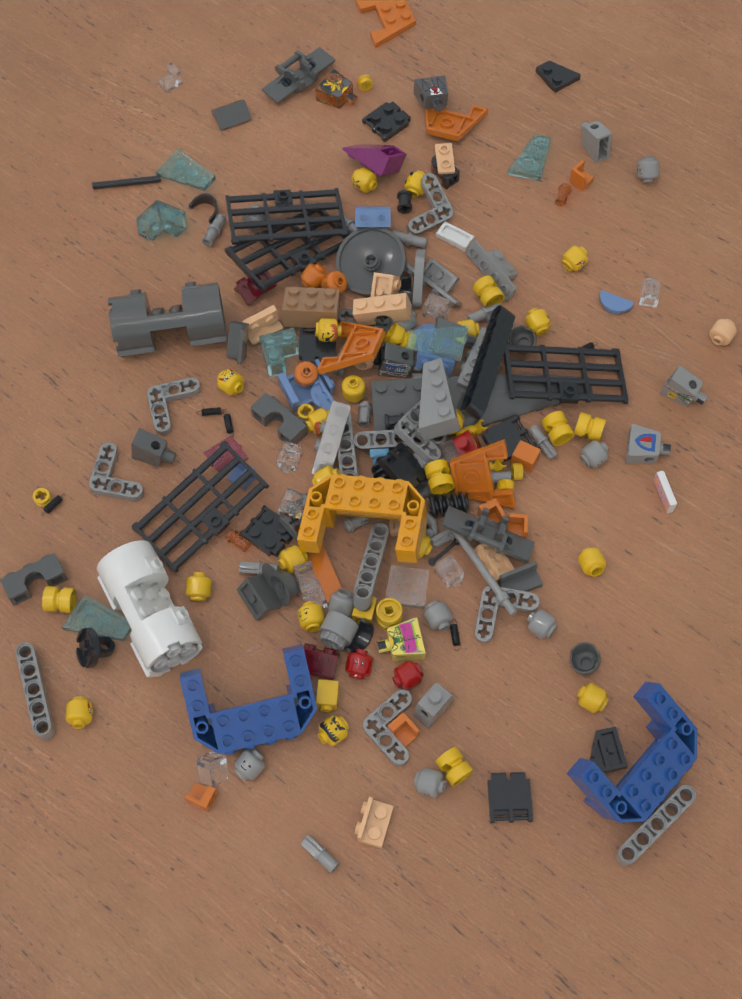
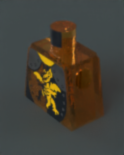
(335, 90)

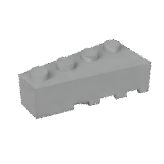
(437, 405)

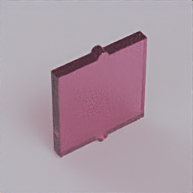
(227, 456)

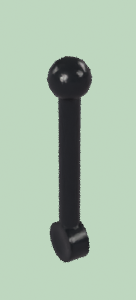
(432, 561)

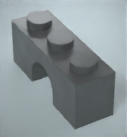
(269, 409)
(17, 583)

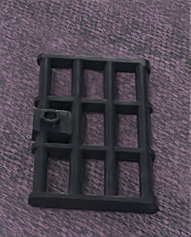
(284, 204)
(299, 256)
(566, 387)
(210, 515)

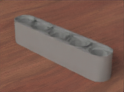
(390, 441)
(347, 455)
(370, 566)
(41, 698)
(662, 818)

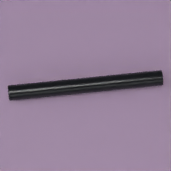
(126, 182)

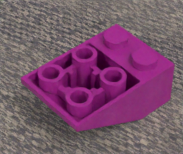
(379, 158)

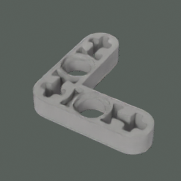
(438, 206)
(418, 278)
(164, 396)
(411, 427)
(106, 480)
(484, 599)
(382, 723)

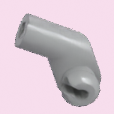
(432, 525)

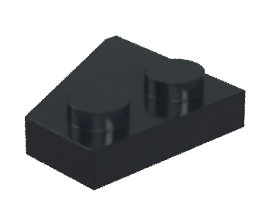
(556, 76)
(608, 751)

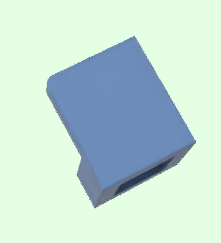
(237, 472)

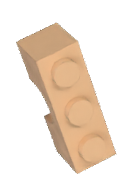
(395, 306)

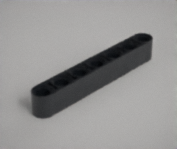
(488, 362)

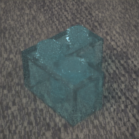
(161, 218)
(276, 347)

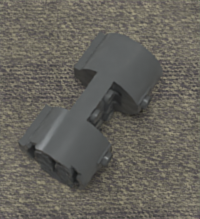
(135, 323)

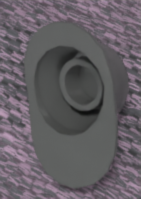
(281, 582)

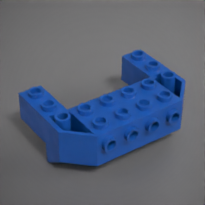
(253, 722)
(653, 772)

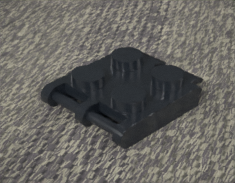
(387, 119)
(311, 348)
(508, 431)
(403, 466)
(267, 532)
(509, 797)

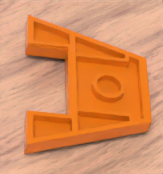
(394, 16)
(452, 124)
(360, 347)
(473, 474)

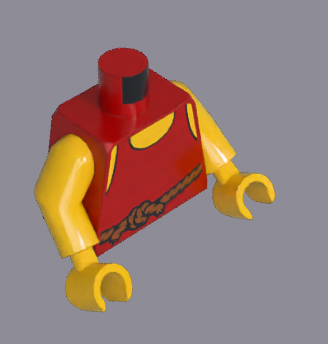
(467, 441)

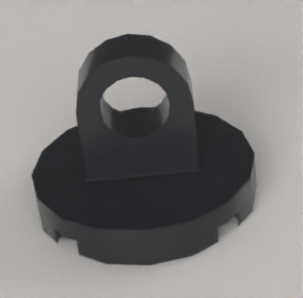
(90, 649)

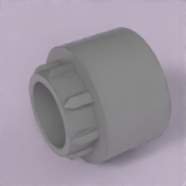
(337, 630)

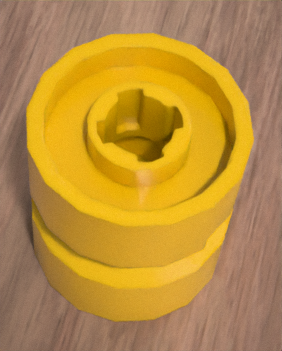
(488, 291)
(397, 335)
(589, 427)
(557, 428)
(439, 477)
(56, 599)
(388, 613)
(454, 766)

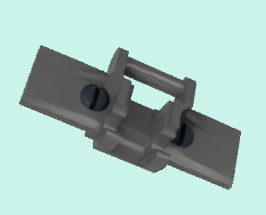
(300, 79)
(488, 533)

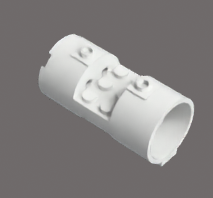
(136, 585)

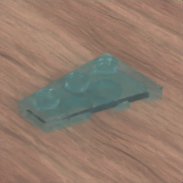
(532, 159)
(186, 171)
(440, 342)
(100, 618)

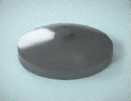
(369, 252)

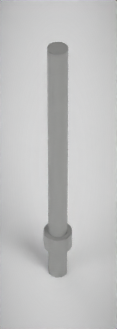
(501, 596)

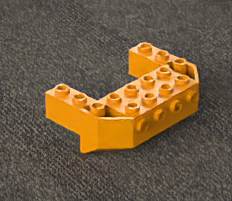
(364, 498)

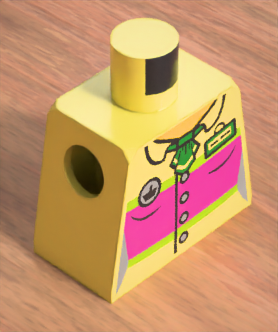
(404, 641)

